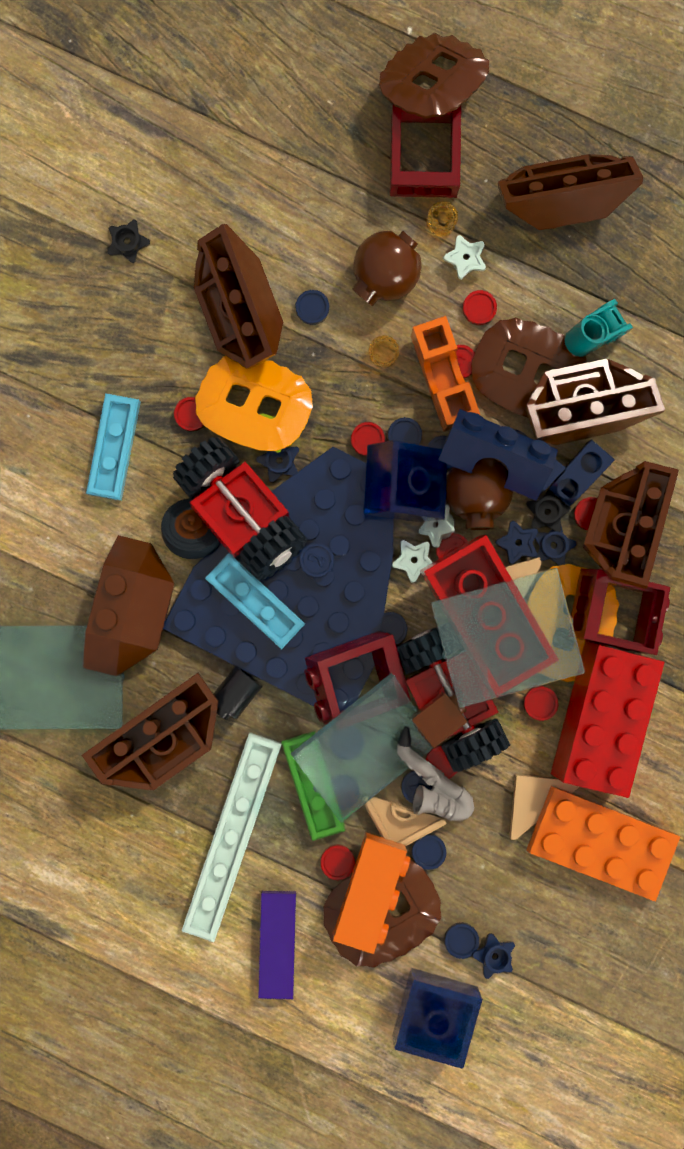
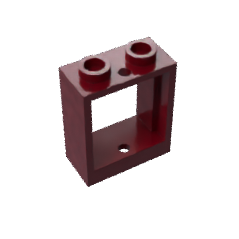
(420, 182)
(589, 607)
(318, 678)

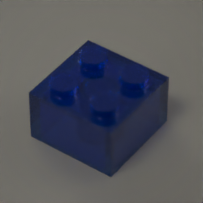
(405, 482)
(437, 1018)

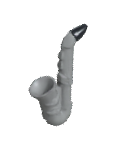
(445, 797)

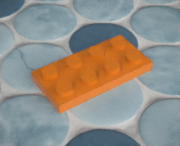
(603, 843)

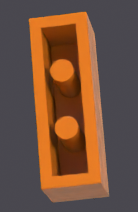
(371, 893)

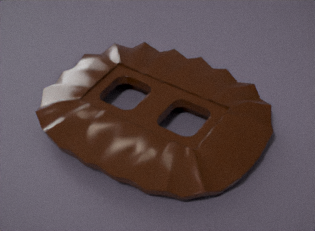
(451, 85)
(527, 338)
(404, 930)

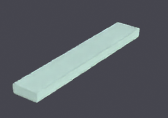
(231, 837)

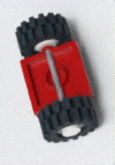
(239, 508)
(473, 743)

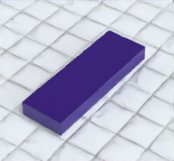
(277, 945)

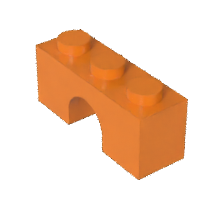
(440, 367)

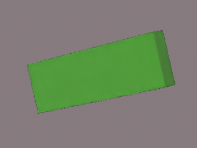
(317, 813)

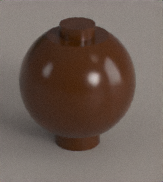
(386, 267)
(479, 495)

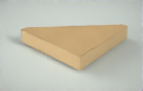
(528, 801)
(399, 821)

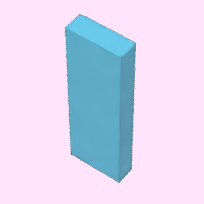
(113, 447)
(255, 601)

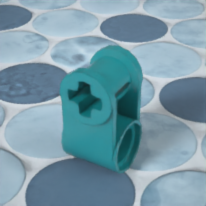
(596, 330)

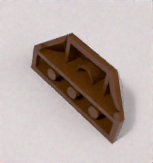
(570, 189)
(236, 298)
(591, 401)
(631, 522)
(127, 608)
(158, 739)

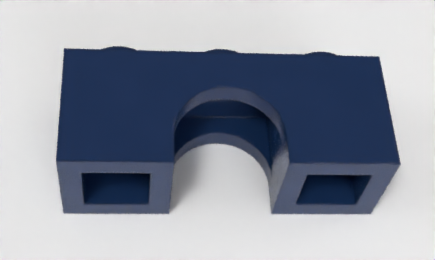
(476, 438)

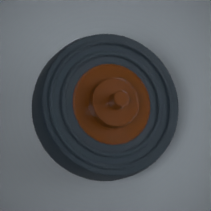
(186, 532)

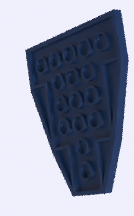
(342, 606)

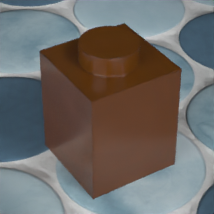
(439, 719)

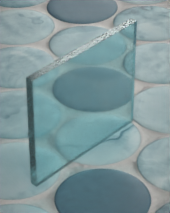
(507, 637)
(47, 684)
(358, 748)

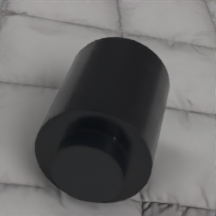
(236, 693)

